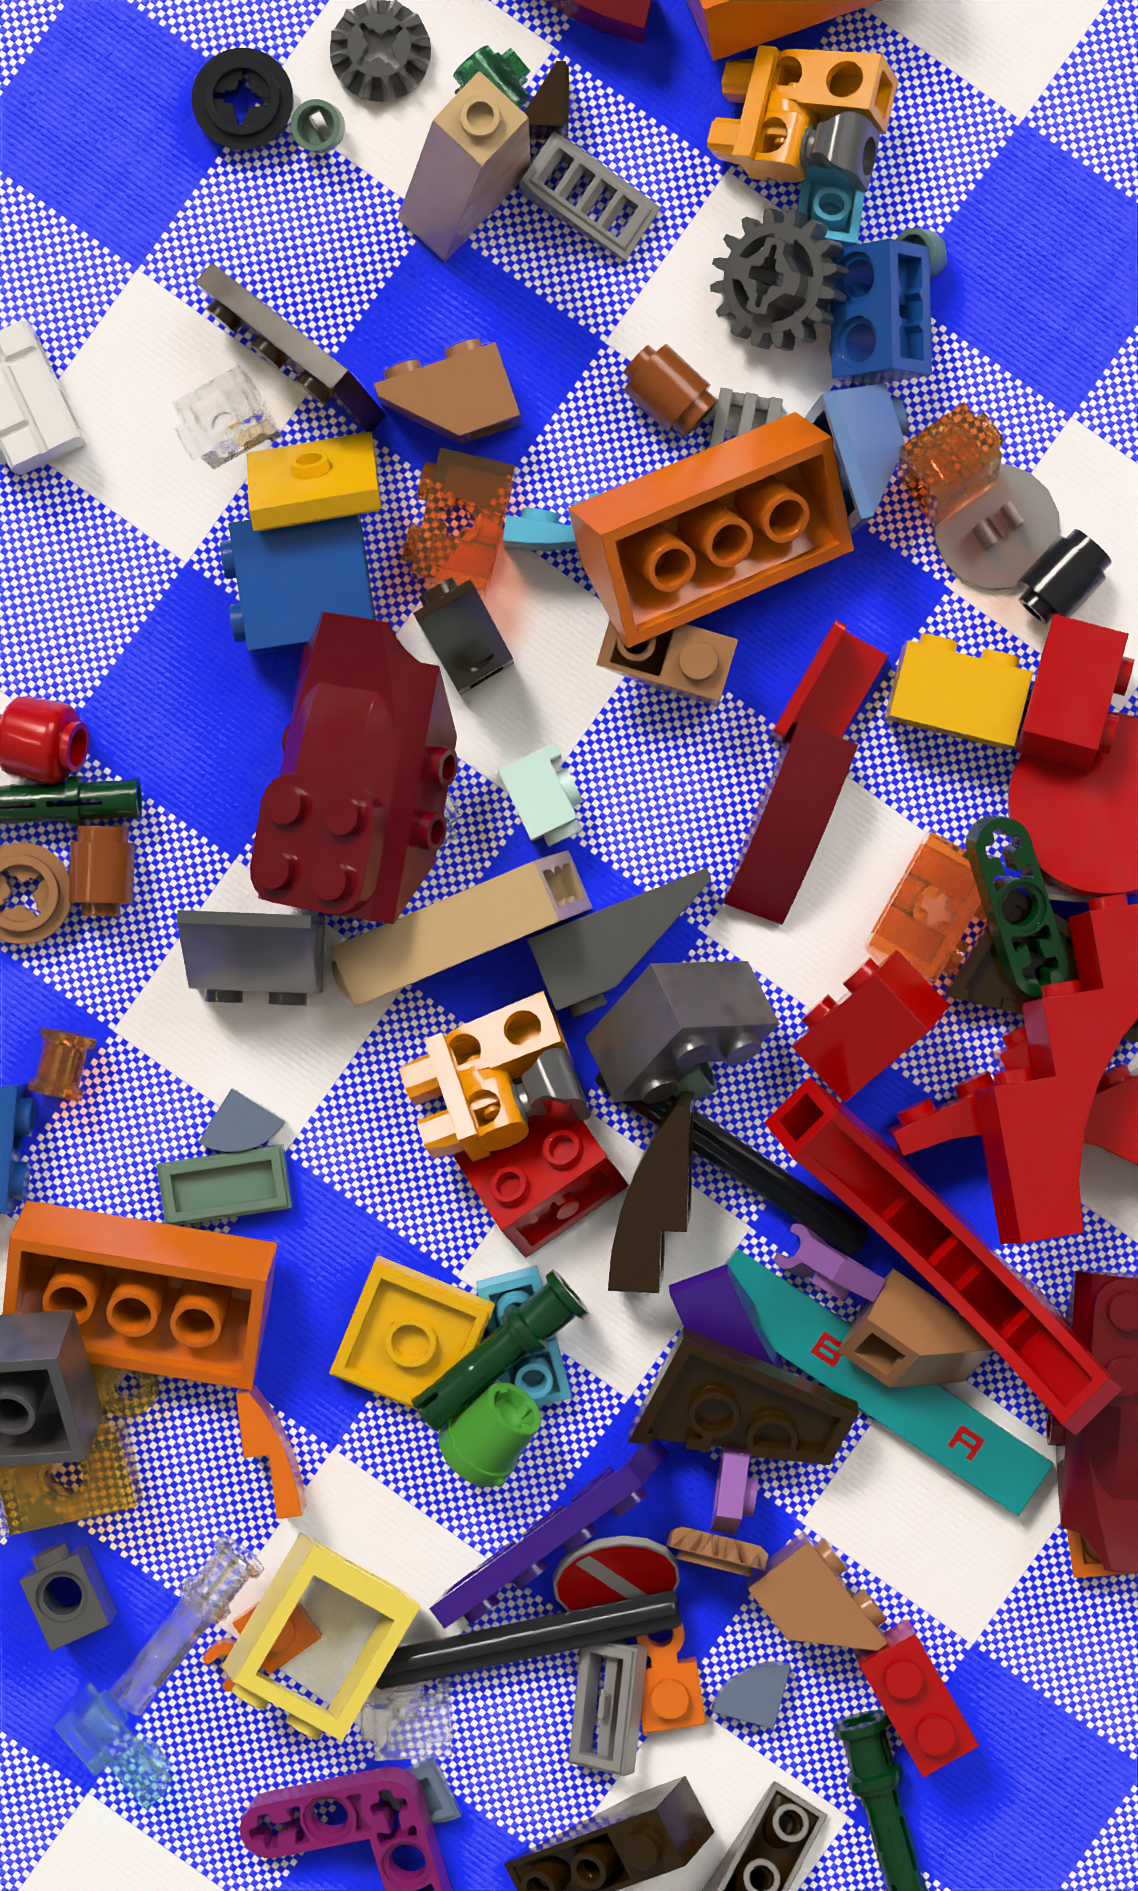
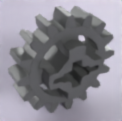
(787, 248)

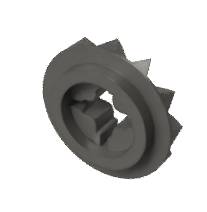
(378, 79)

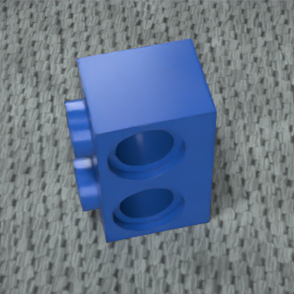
(886, 317)

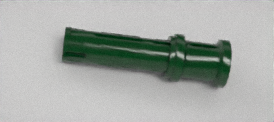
(522, 1332)
(877, 1781)

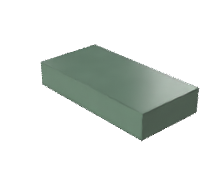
(224, 1185)

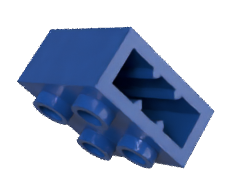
(292, 578)

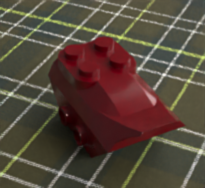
(359, 777)
(1101, 1462)

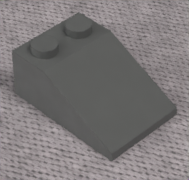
(252, 953)

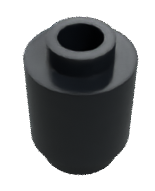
(1063, 577)

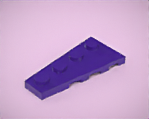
(562, 1526)

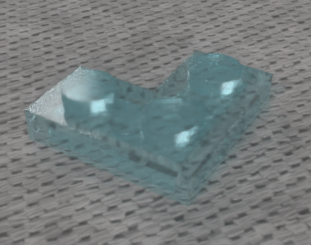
(100, 1738)

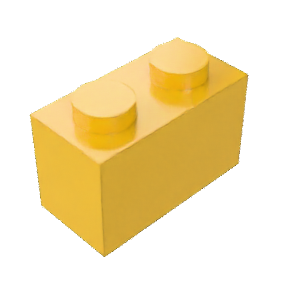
(959, 692)

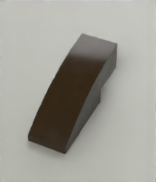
(655, 1202)

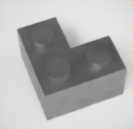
(676, 1020)

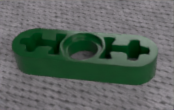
(1017, 856)

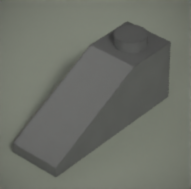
(603, 947)

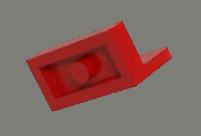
(832, 684)

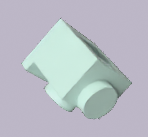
(543, 796)

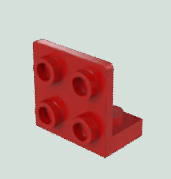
(545, 1179)

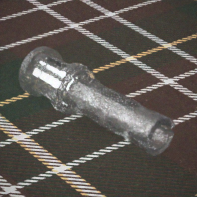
(202, 1603)

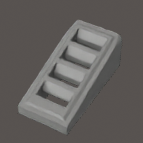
(602, 178)

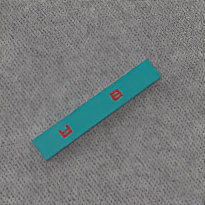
(919, 1414)

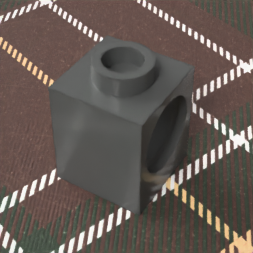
(62, 1622)

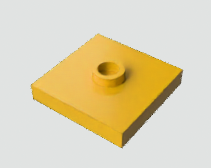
(313, 481)
(408, 1332)

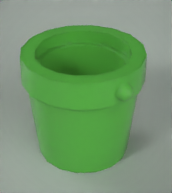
(490, 1434)

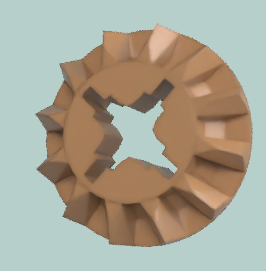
(27, 863)
(717, 1551)

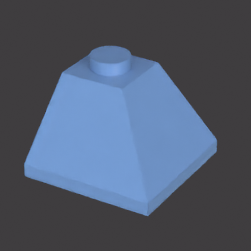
(866, 441)

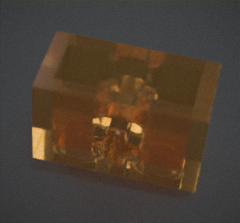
(951, 463)
(485, 491)
(933, 870)

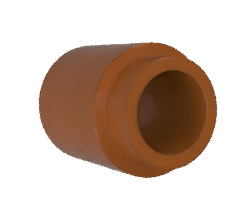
(669, 389)
(101, 870)

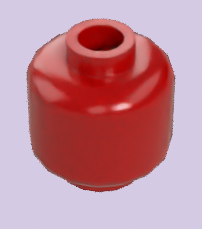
(41, 740)

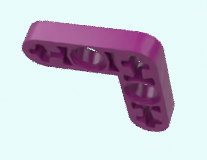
(366, 1820)

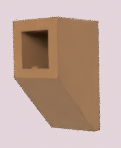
(454, 397)
(678, 661)
(912, 1338)
(812, 1601)

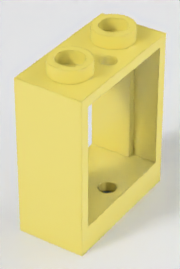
(300, 1565)

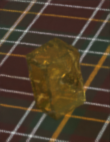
(109, 1485)

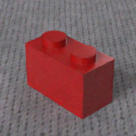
(1073, 693)
(870, 1024)
(916, 1699)

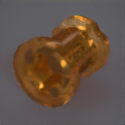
(61, 1063)

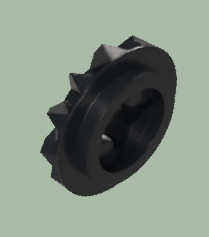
(223, 77)

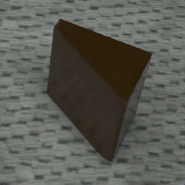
(550, 105)

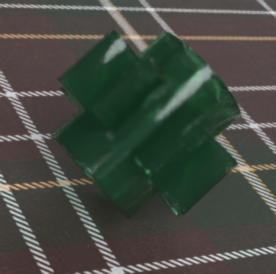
(504, 71)

